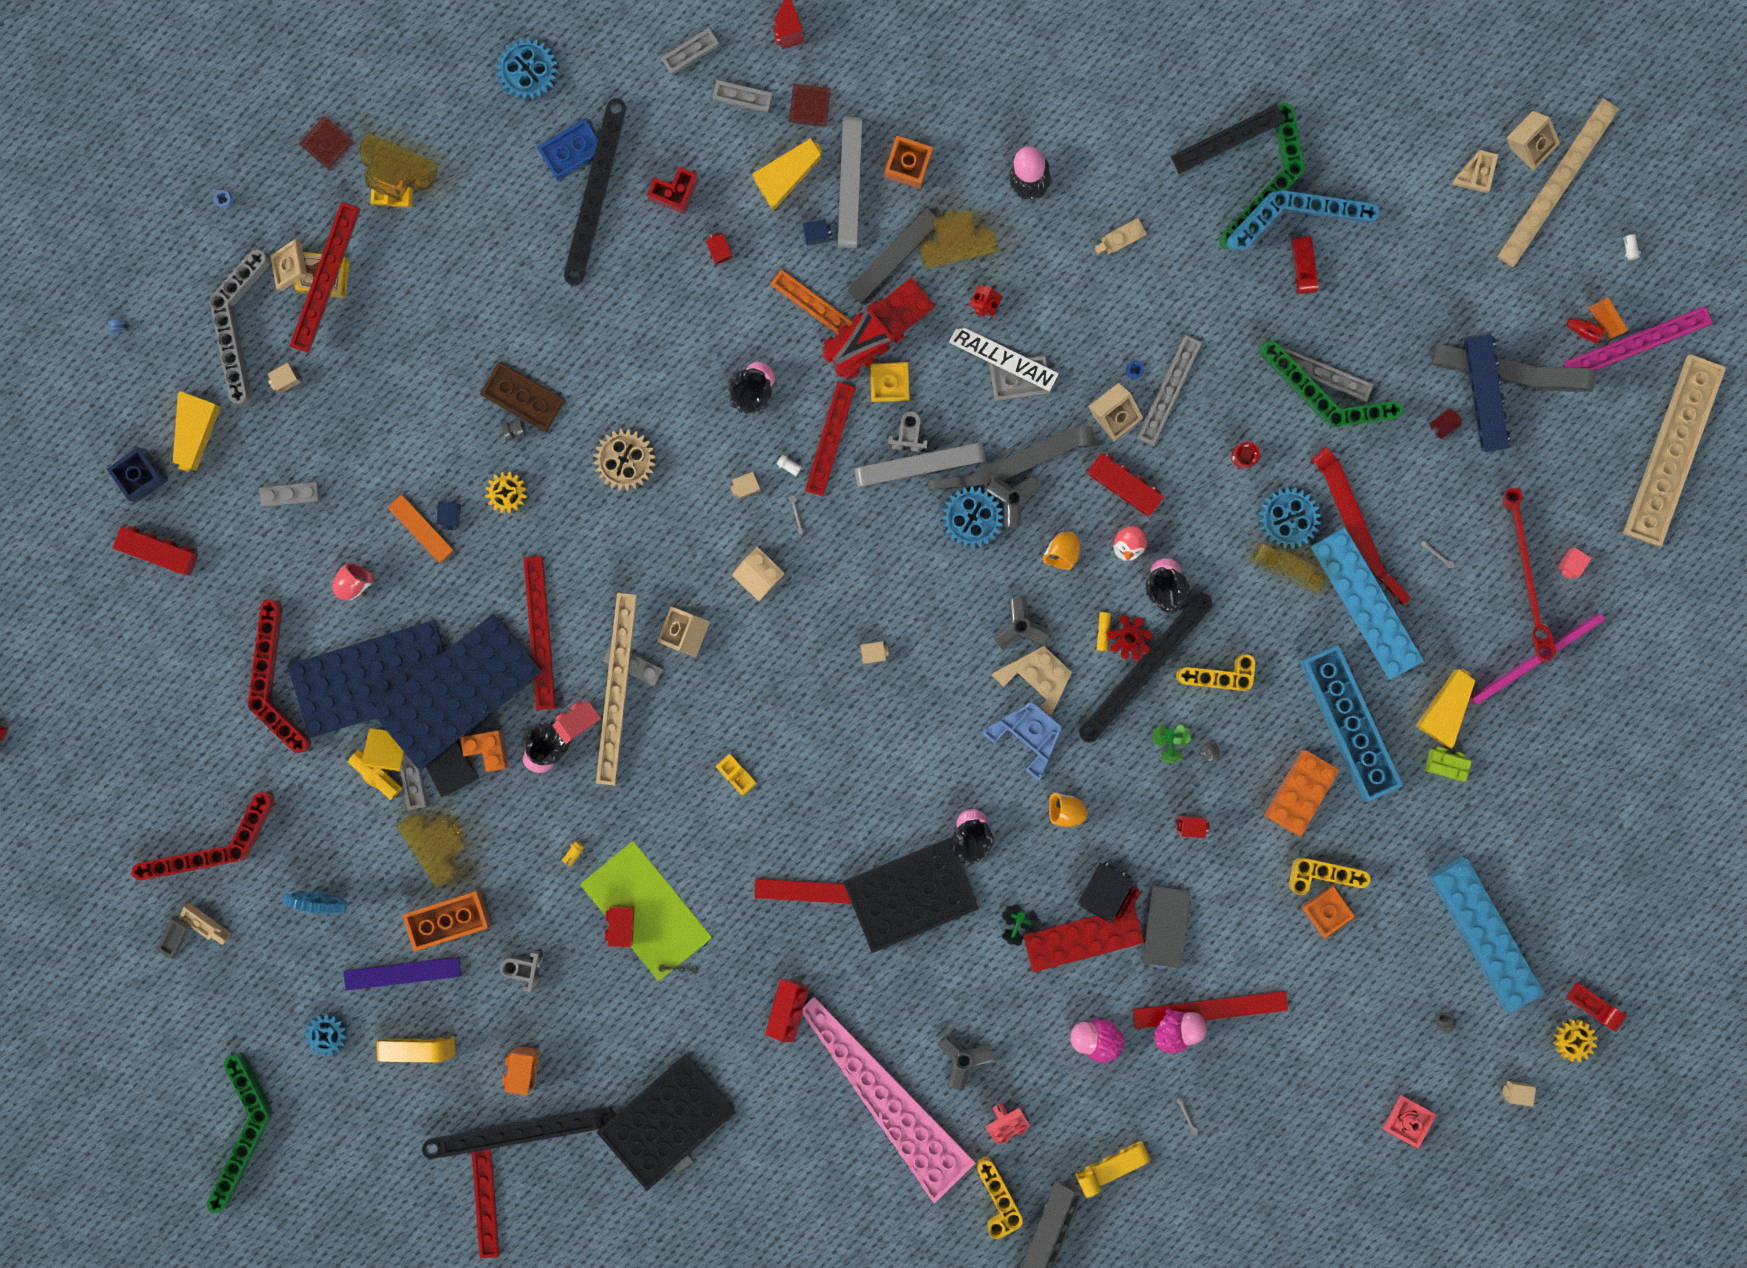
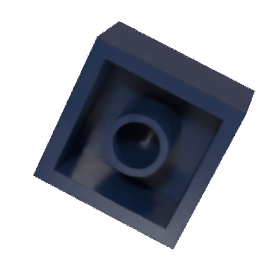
(137, 474)

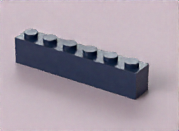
(1486, 392)

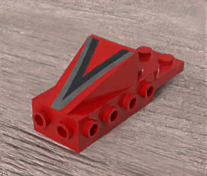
(876, 329)

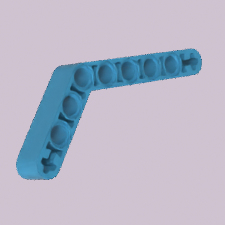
(1304, 207)

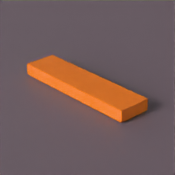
(420, 528)

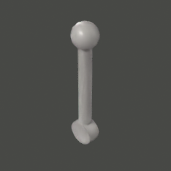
(792, 499)
(1450, 564)
(1193, 1130)

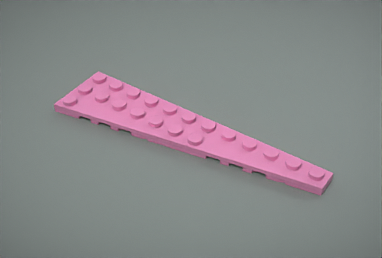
(916, 1135)

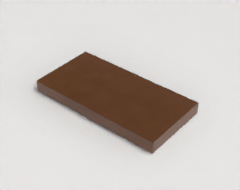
(522, 397)

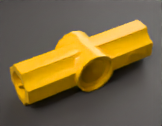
(375, 776)

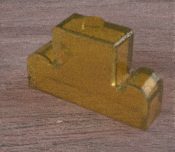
(394, 168)
(956, 240)
(1289, 568)
(433, 845)

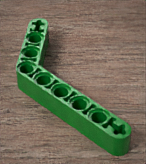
(1285, 175)
(1318, 394)
(246, 1138)

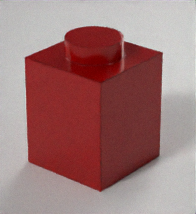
(718, 248)

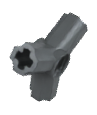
(1002, 491)
(1010, 634)
(960, 1071)

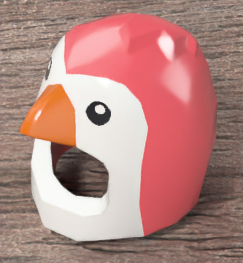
(1131, 542)
(348, 583)

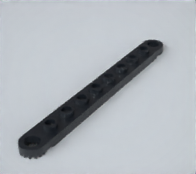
(595, 192)
(1145, 668)
(517, 1133)

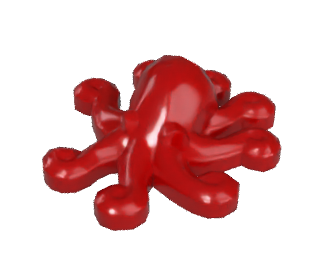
(1129, 638)

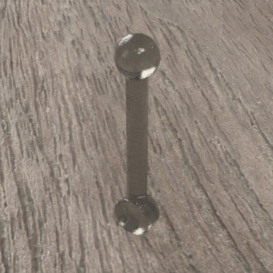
(694, 969)

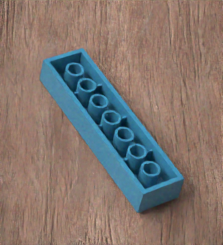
(1367, 603)
(1350, 723)
(1486, 934)

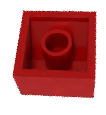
(787, 26)

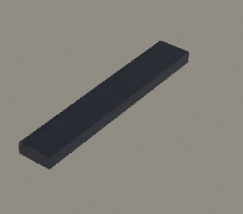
(1227, 139)

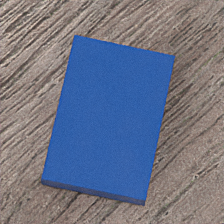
(569, 149)

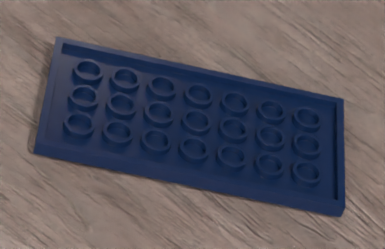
(353, 680)
(456, 692)

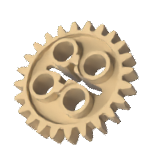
(608, 453)

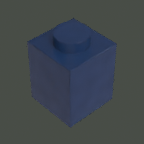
(817, 232)
(448, 515)

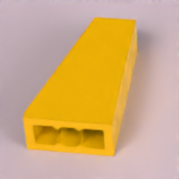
(786, 172)
(192, 430)
(1448, 708)

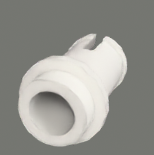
(1631, 247)
(789, 465)

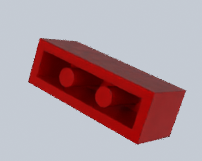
(787, 1010)

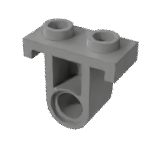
(908, 435)
(525, 969)

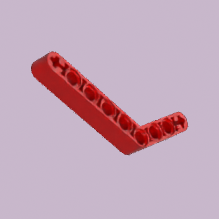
(268, 677)
(209, 855)

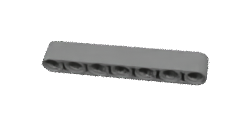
(849, 182)
(920, 464)

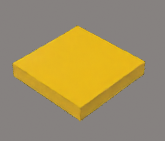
(889, 382)
(382, 751)

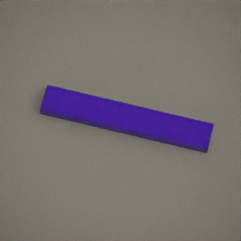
(402, 973)

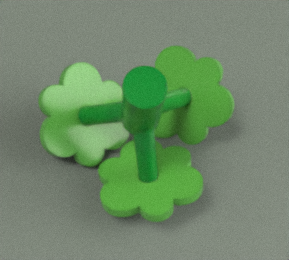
(1169, 736)

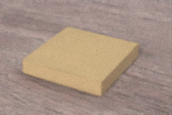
(288, 265)

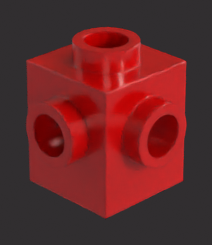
(985, 301)

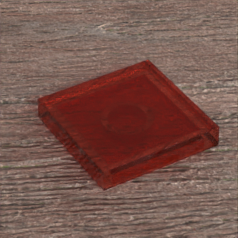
(809, 105)
(326, 142)

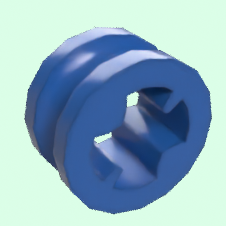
(1133, 375)

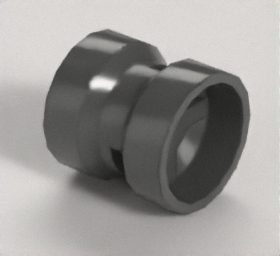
(513, 429)

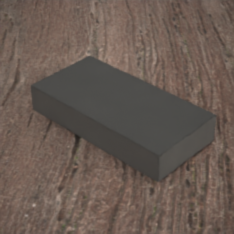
(173, 937)

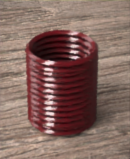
(1446, 423)

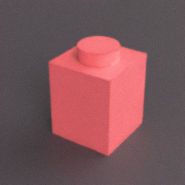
(1573, 563)

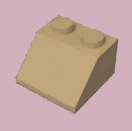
(1533, 139)
(1116, 411)
(758, 574)
(683, 631)

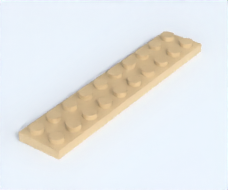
(1674, 450)

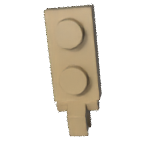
(1121, 237)
(204, 925)

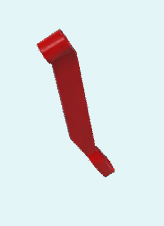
(1353, 519)
(1538, 643)

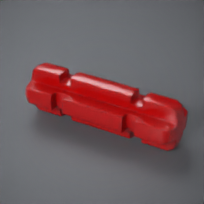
(1127, 904)

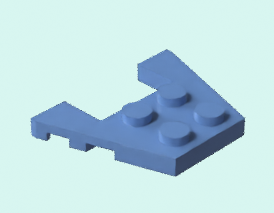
(1034, 729)

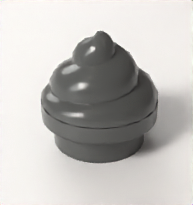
(1209, 752)
(1446, 1022)

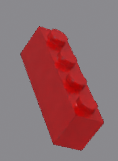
(1125, 485)
(155, 551)

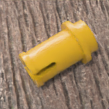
(573, 853)

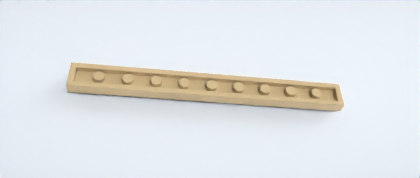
(1558, 182)
(616, 688)

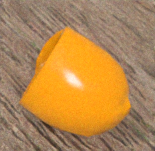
(1066, 547)
(1072, 810)

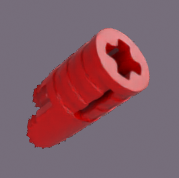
(1581, 327)

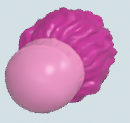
(1179, 1030)
(1098, 1040)

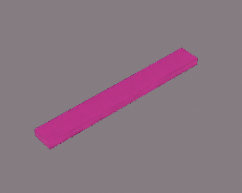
(1642, 341)
(1533, 661)

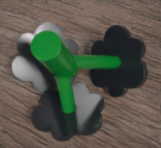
(1016, 917)

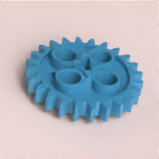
(513, 80)
(1283, 502)
(987, 526)
(315, 902)

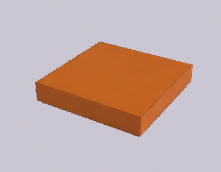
(1608, 318)
(1328, 912)

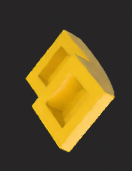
(384, 200)
(736, 774)

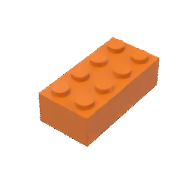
(1301, 793)
(447, 920)

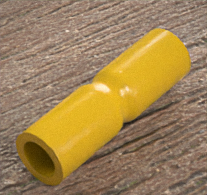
(1103, 627)

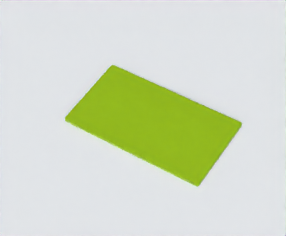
(662, 922)

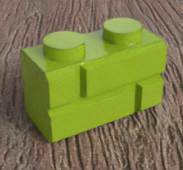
(1448, 765)

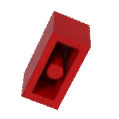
(1192, 826)
(621, 926)

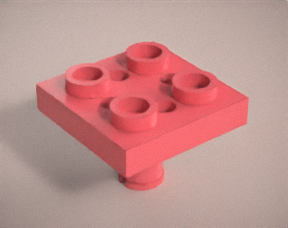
(1007, 1124)
(1416, 1124)

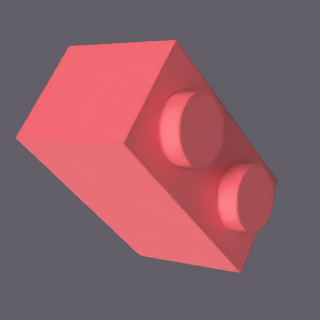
(576, 721)

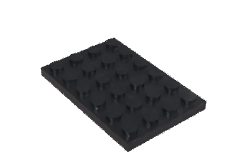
(910, 895)
(666, 1122)

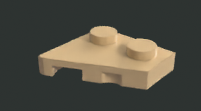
(1478, 172)

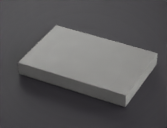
(1010, 386)

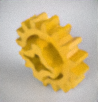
(504, 484)
(1582, 1045)

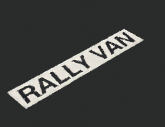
(1004, 358)

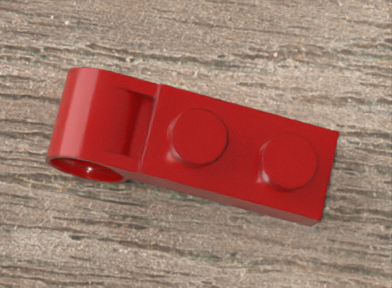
(1305, 265)
(1596, 1007)

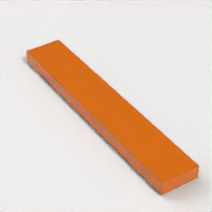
(810, 301)

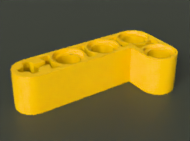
(1214, 675)
(1329, 875)
(416, 1049)
(1112, 1168)
(996, 1194)

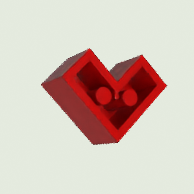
(674, 195)

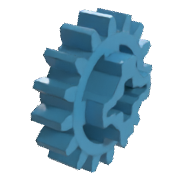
(320, 1028)

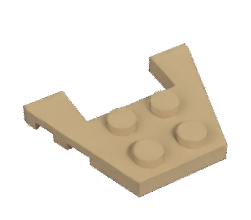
(1042, 672)

